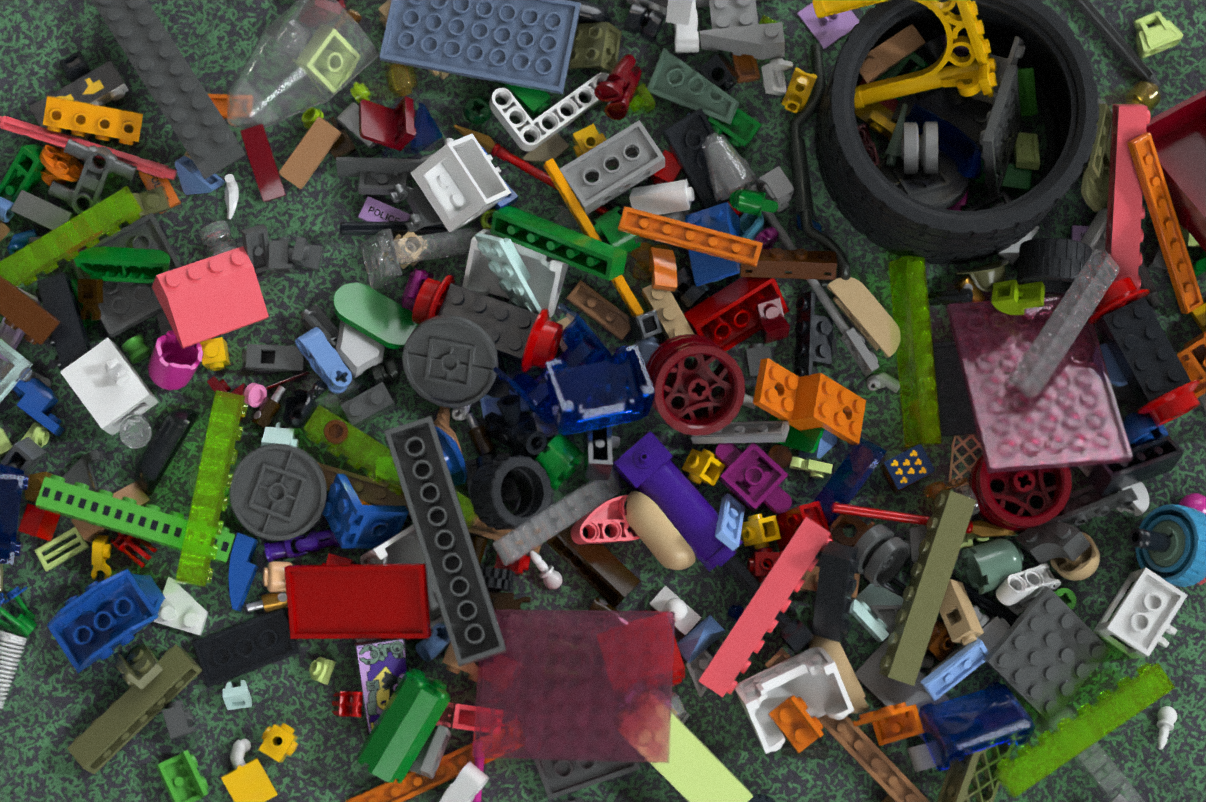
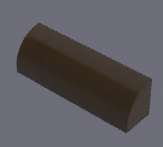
(596, 566)

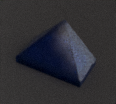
(426, 130)

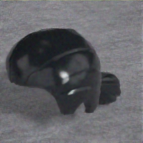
(302, 405)

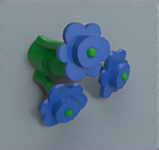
(22, 623)

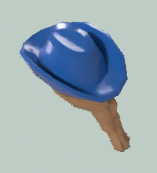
(450, 447)

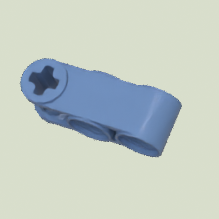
(324, 360)

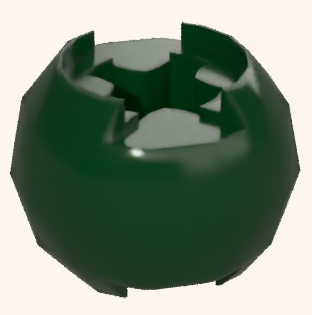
(471, 115)

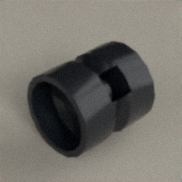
(636, 18)
(693, 294)

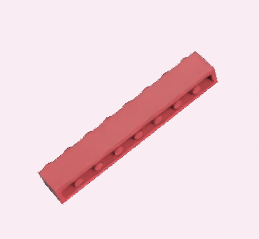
(1125, 192)
(764, 607)

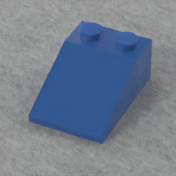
(708, 267)

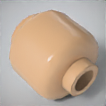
(274, 576)

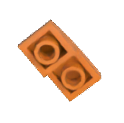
(663, 269)

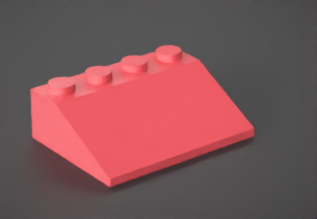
(211, 297)

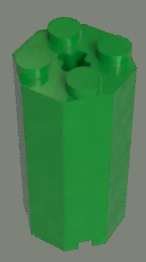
(404, 726)

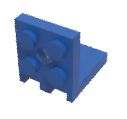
(355, 523)

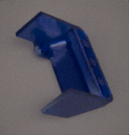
(582, 349)

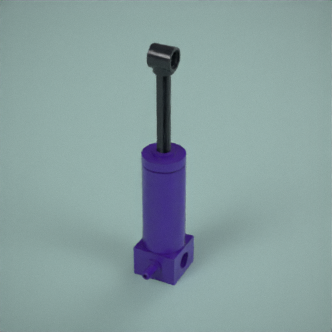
(650, 471)

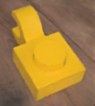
(100, 552)

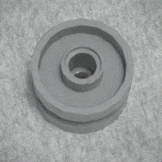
(920, 147)

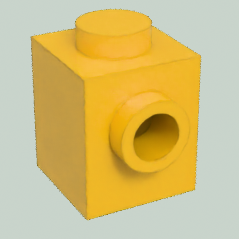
(215, 354)

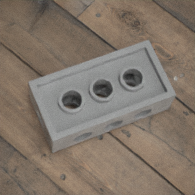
(613, 153)

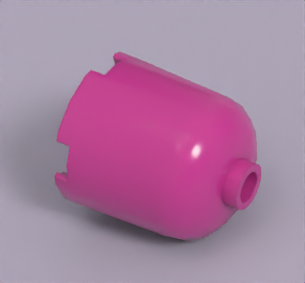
(171, 365)

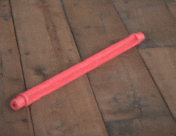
(60, 140)

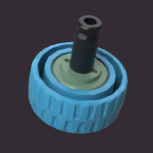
(1172, 544)

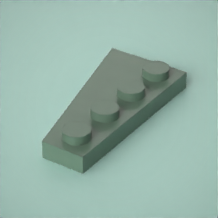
(686, 87)

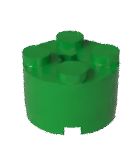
(607, 229)
(560, 460)

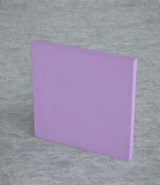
(830, 28)

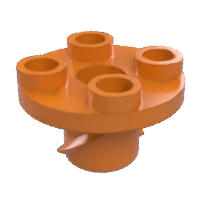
(59, 166)

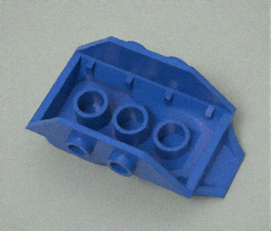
(105, 617)

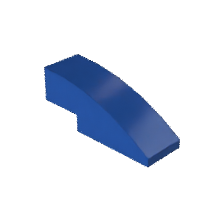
(241, 570)

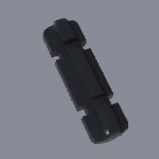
(950, 297)

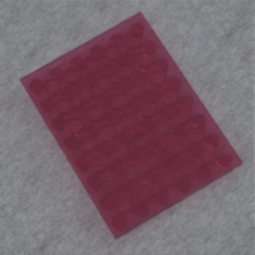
(1062, 426)
(577, 687)

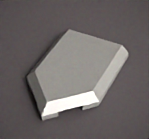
(358, 349)

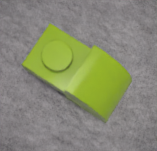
(1015, 298)

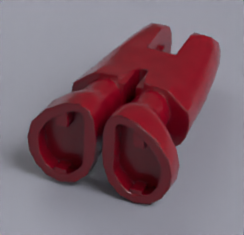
(619, 87)

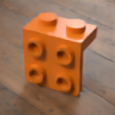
(893, 722)

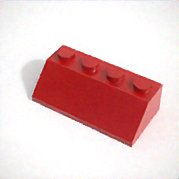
(732, 312)

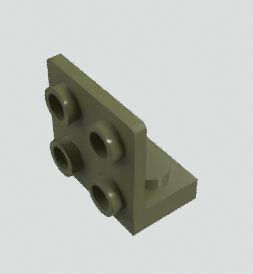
(595, 47)

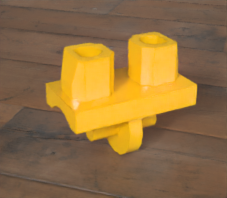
(798, 90)

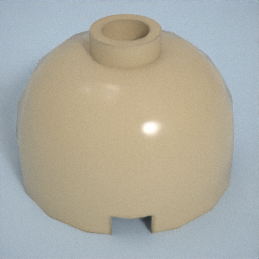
(1082, 567)

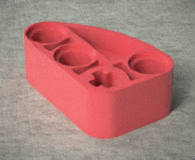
(608, 514)

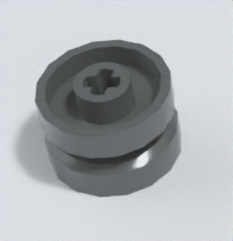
(881, 555)

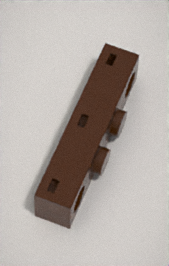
(801, 262)

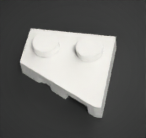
(181, 610)

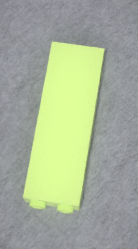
(697, 770)

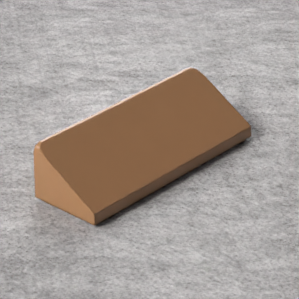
(310, 152)

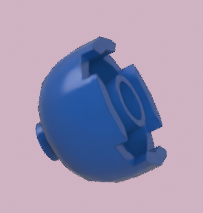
(1142, 429)

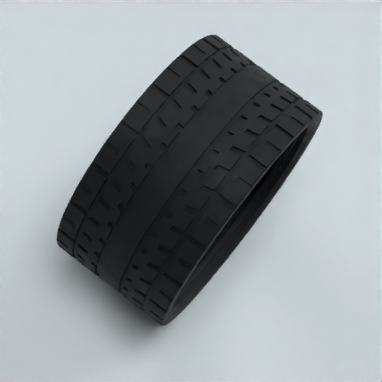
(914, 228)

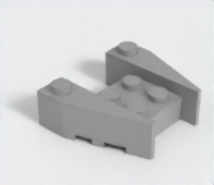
(737, 30)

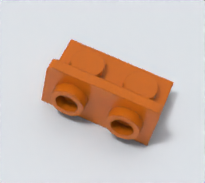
(796, 723)

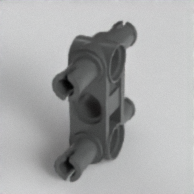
(92, 176)

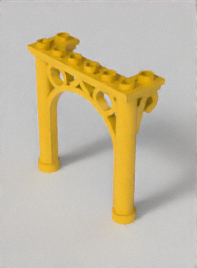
(966, 74)

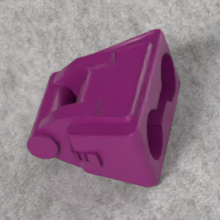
(413, 286)

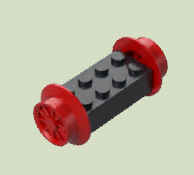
(514, 331)
(1144, 353)

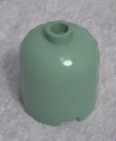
(991, 563)

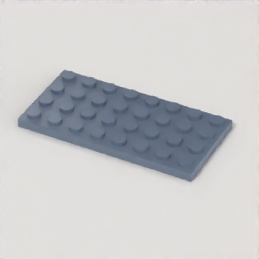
(485, 39)

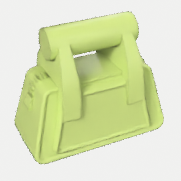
(1156, 38)

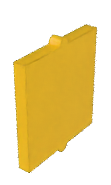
(249, 783)

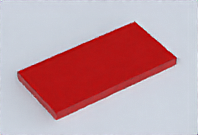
(357, 601)

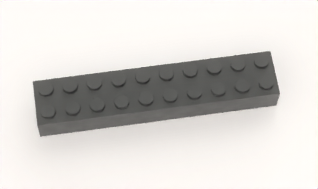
(172, 84)
(445, 541)

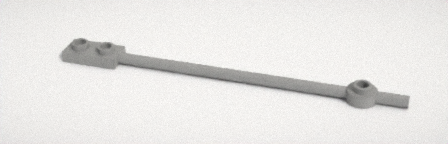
(852, 340)

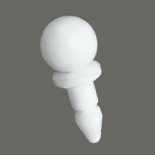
(551, 578)
(1167, 717)

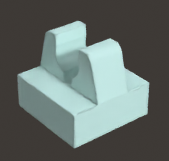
(237, 696)

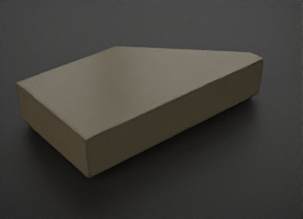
(552, 148)

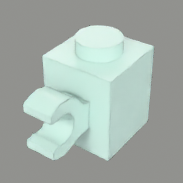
(279, 435)

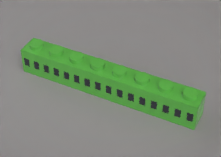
(121, 515)

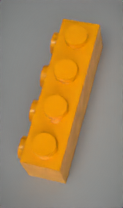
(92, 119)

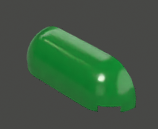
(123, 264)

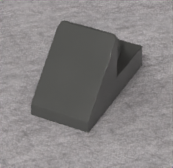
(256, 246)

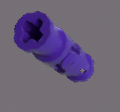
(303, 544)

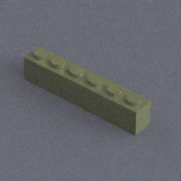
(133, 711)

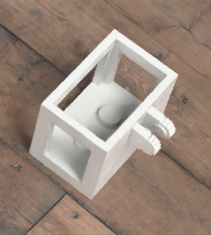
(460, 182)
(108, 385)
(1142, 614)

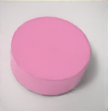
(255, 394)

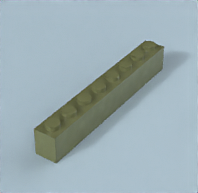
(927, 586)

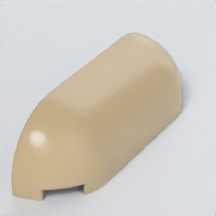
(866, 314)
(658, 532)
(845, 670)

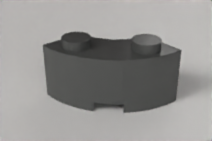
(1053, 541)

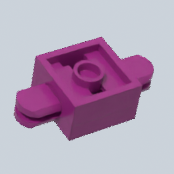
(753, 477)

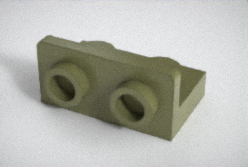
(139, 667)

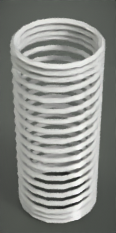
(10, 665)

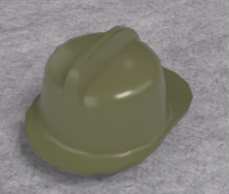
(987, 274)

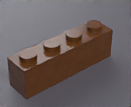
(25, 314)

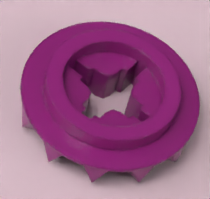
(767, 237)

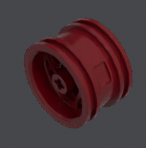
(695, 384)
(1016, 491)

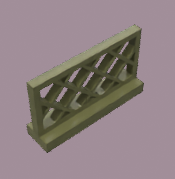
(962, 772)

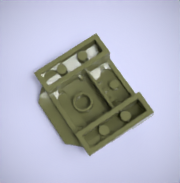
(1096, 171)

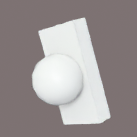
(684, 616)

